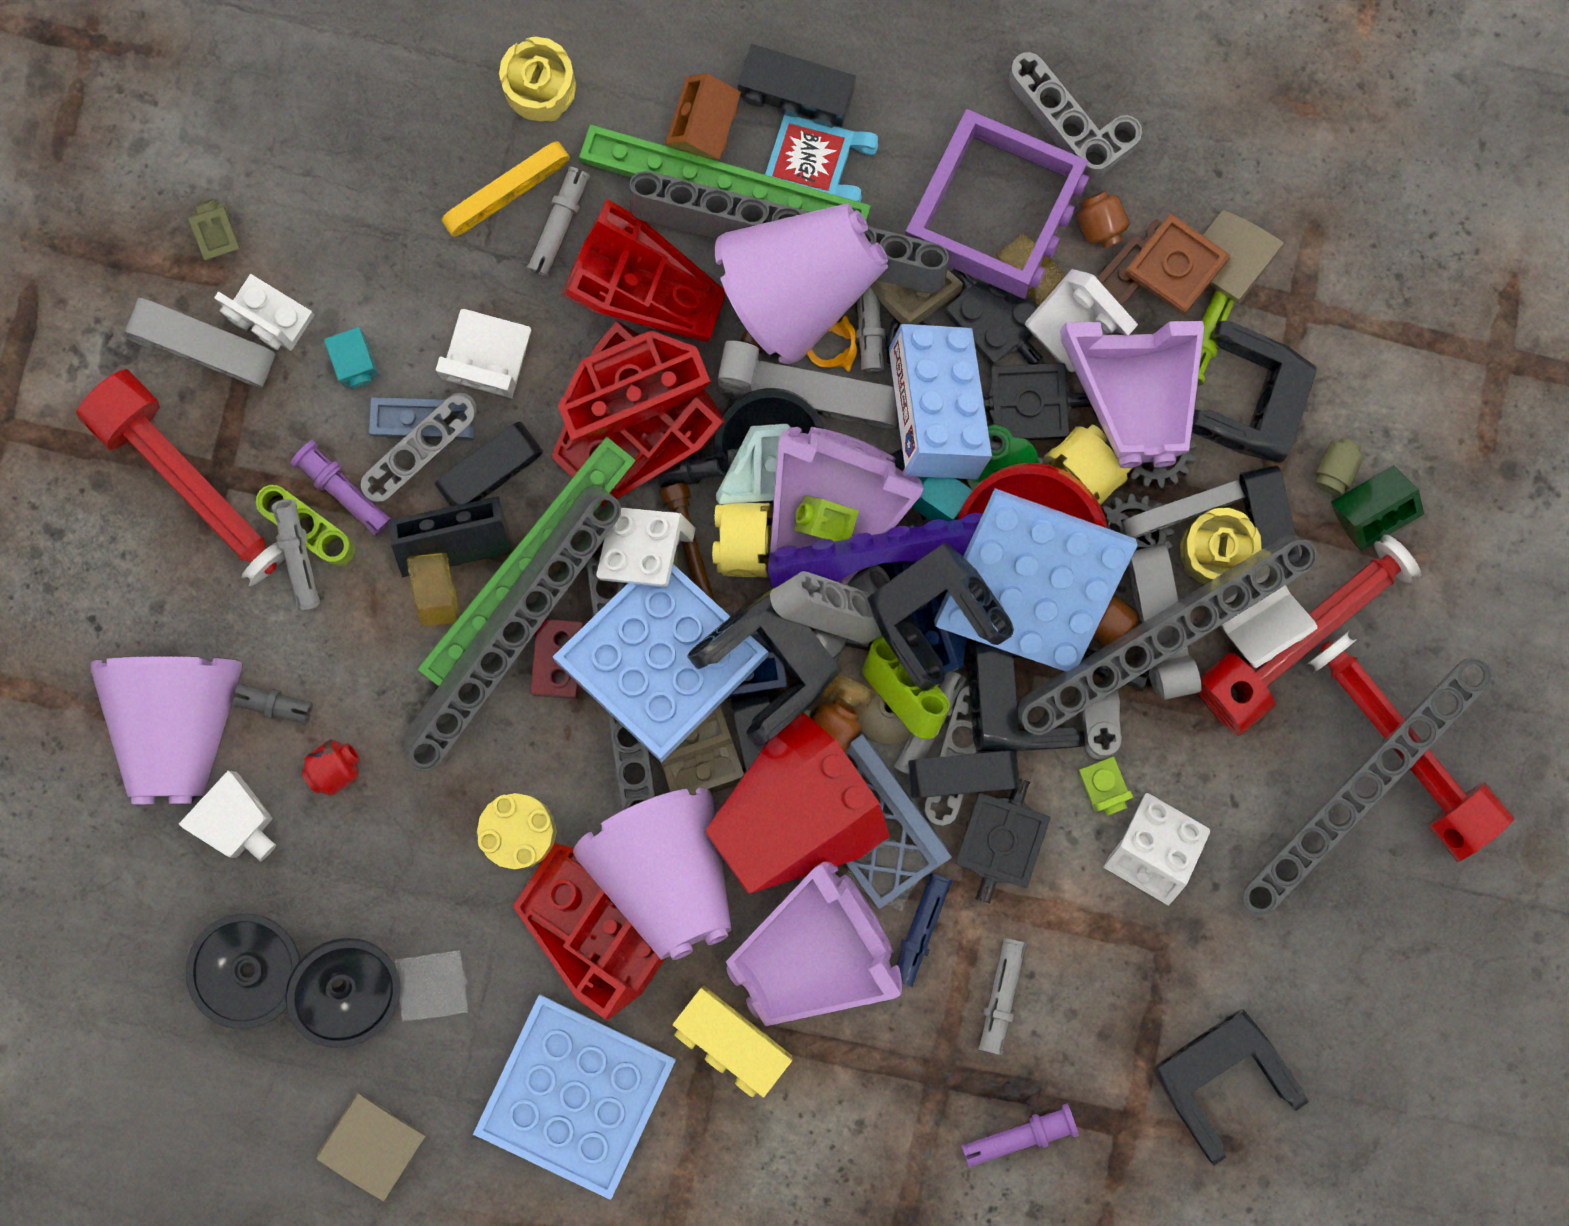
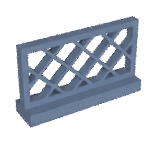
(906, 813)

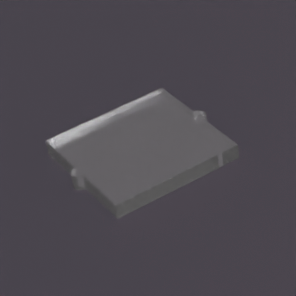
(884, 881)
(432, 985)

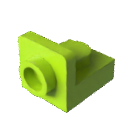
(825, 519)
(1105, 786)

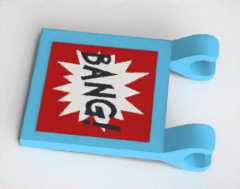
(817, 155)

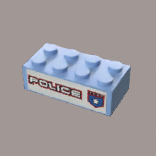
(939, 402)

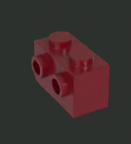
(547, 675)

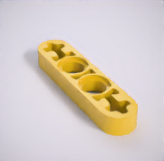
(505, 189)

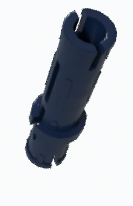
(922, 927)

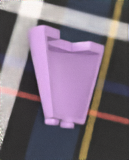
(798, 276)
(1140, 386)
(841, 472)
(165, 721)
(662, 871)
(816, 953)

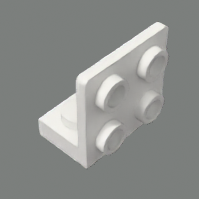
(1077, 299)
(269, 313)
(485, 353)
(643, 547)
(1268, 625)
(1158, 849)

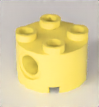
(538, 79)
(1090, 461)
(743, 539)
(1218, 543)
(516, 831)

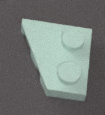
(753, 468)

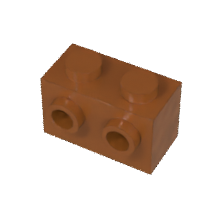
(703, 116)

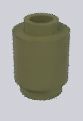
(1339, 466)

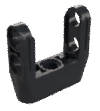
(1279, 403)
(918, 585)
(794, 647)
(995, 706)
(1209, 1057)

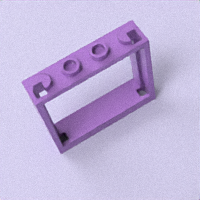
(1025, 146)

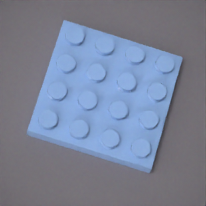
(1046, 574)
(638, 662)
(575, 1096)

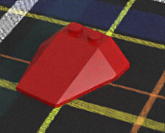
(642, 278)
(654, 442)
(796, 810)
(585, 935)

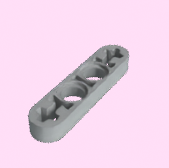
(421, 450)
(1183, 509)
(949, 749)

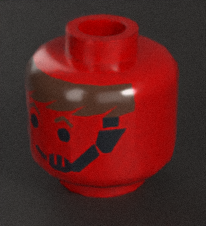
(331, 767)

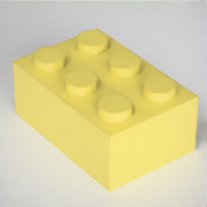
(732, 1042)

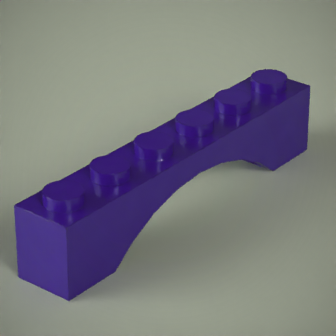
(863, 550)

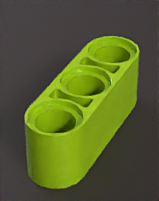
(322, 532)
(918, 709)

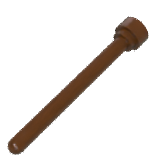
(677, 500)

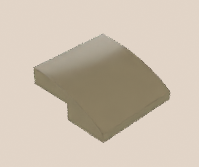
(1249, 250)
(912, 305)
(704, 758)
(370, 1146)

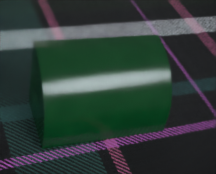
(1378, 507)

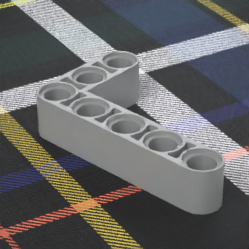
(827, 393)

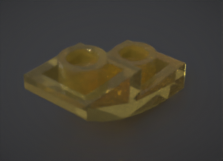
(1017, 255)
(432, 589)
(850, 691)

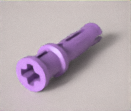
(329, 477)
(1038, 1131)

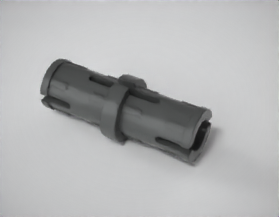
(272, 704)

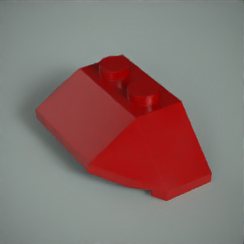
(631, 384)

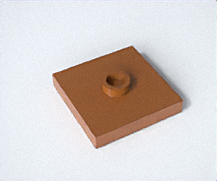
(1177, 264)

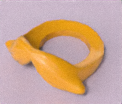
(845, 359)

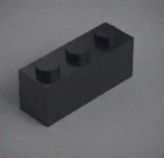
(796, 86)
(462, 531)

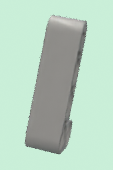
(1070, 112)
(198, 342)
(1153, 592)
(830, 604)

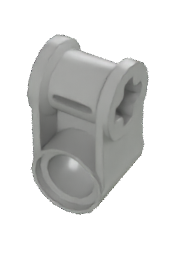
(1105, 719)

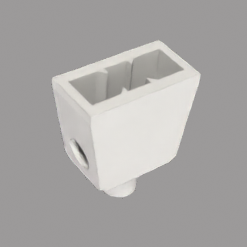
(231, 819)

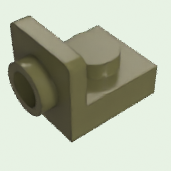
(213, 229)

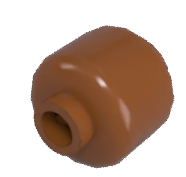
(1102, 219)
(1116, 621)
(839, 721)

